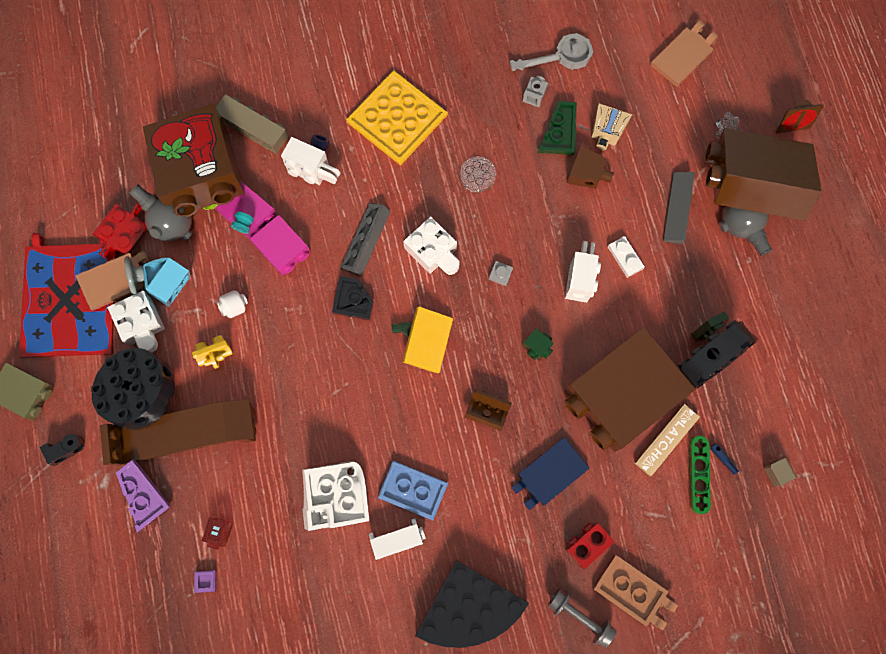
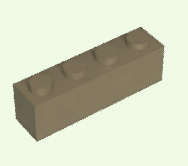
(251, 124)

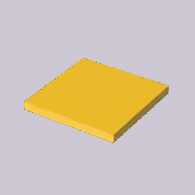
(397, 117)

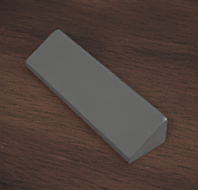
(679, 207)
(365, 239)

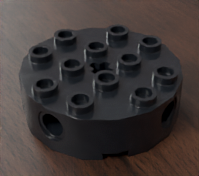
(717, 354)
(132, 388)

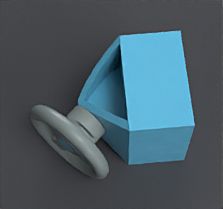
(161, 276)

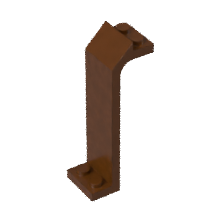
(179, 432)

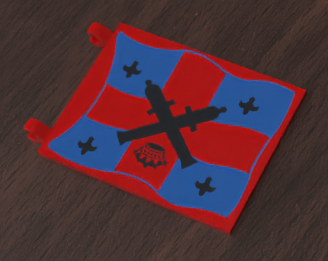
(53, 306)

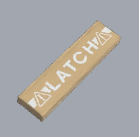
(667, 440)

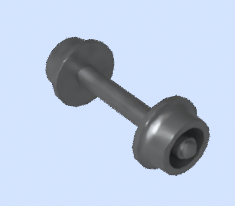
(604, 634)

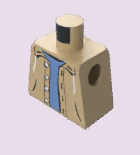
(609, 125)

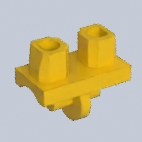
(212, 354)

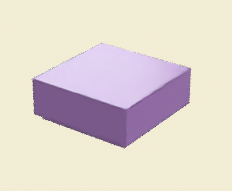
(205, 581)

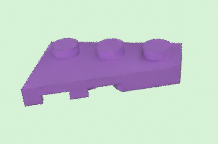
(142, 495)

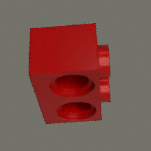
(593, 550)

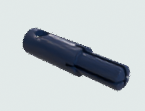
(723, 457)

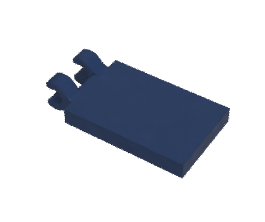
(551, 473)

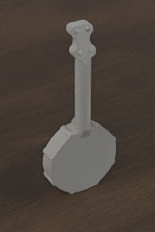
(572, 52)

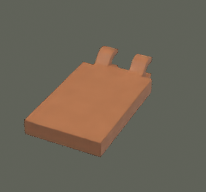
(684, 54)
(109, 281)
(634, 592)

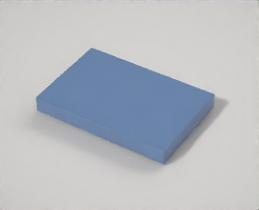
(413, 490)

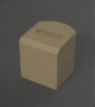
(780, 472)

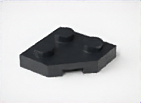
(352, 299)

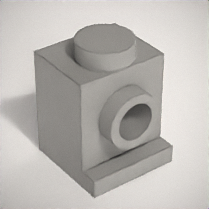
(535, 91)

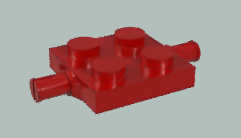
(120, 230)

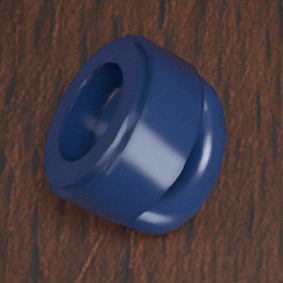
(320, 142)

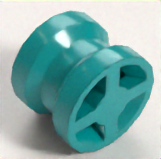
(242, 222)

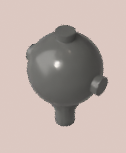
(161, 219)
(748, 226)

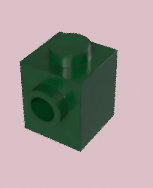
(538, 345)

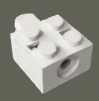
(308, 163)
(432, 247)
(582, 274)
(135, 322)

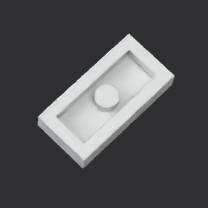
(625, 257)

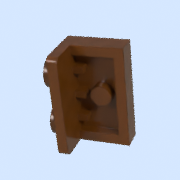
(488, 409)

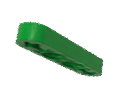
(703, 475)

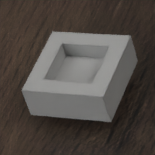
(501, 273)

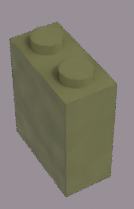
(22, 392)

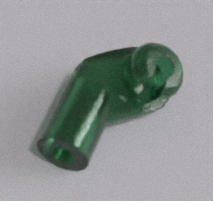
(401, 327)

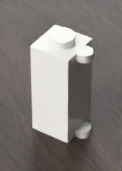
(397, 540)

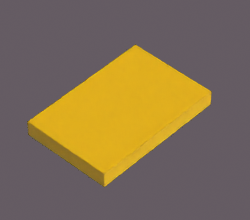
(427, 340)

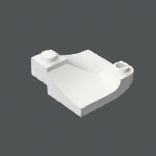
(334, 496)

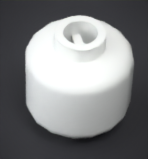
(232, 304)

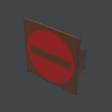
(800, 117)

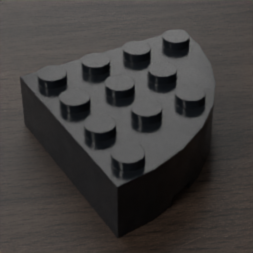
(469, 610)

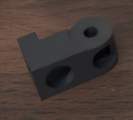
(68, 447)

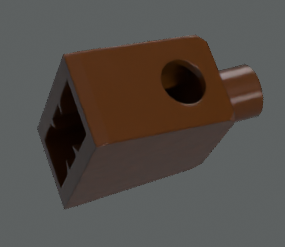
(589, 169)

